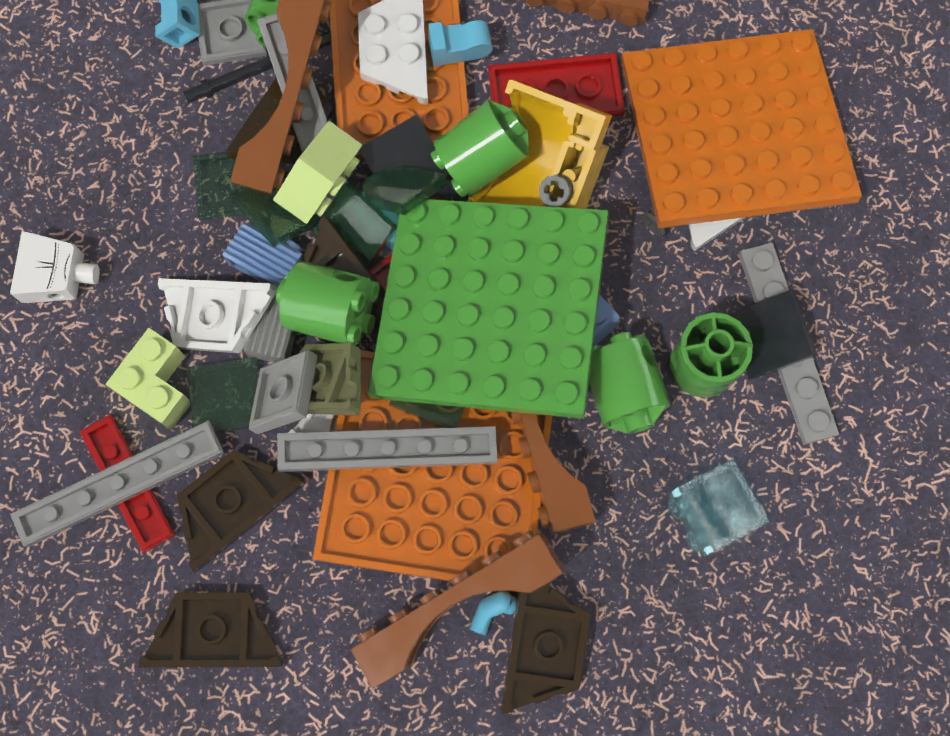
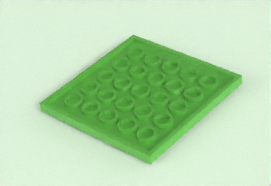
(491, 307)

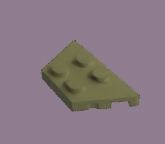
(336, 379)

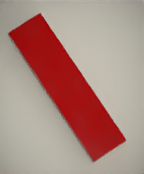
(141, 512)

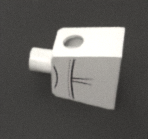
(49, 270)

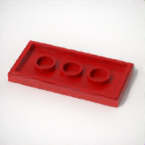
(579, 79)

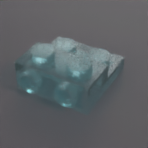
(716, 508)

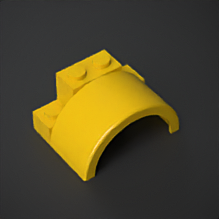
(561, 140)

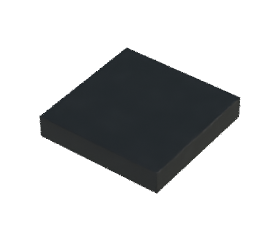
(401, 146)
(777, 334)

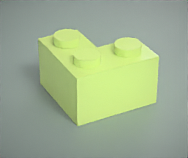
(319, 173)
(144, 377)

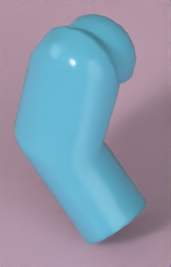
(490, 607)

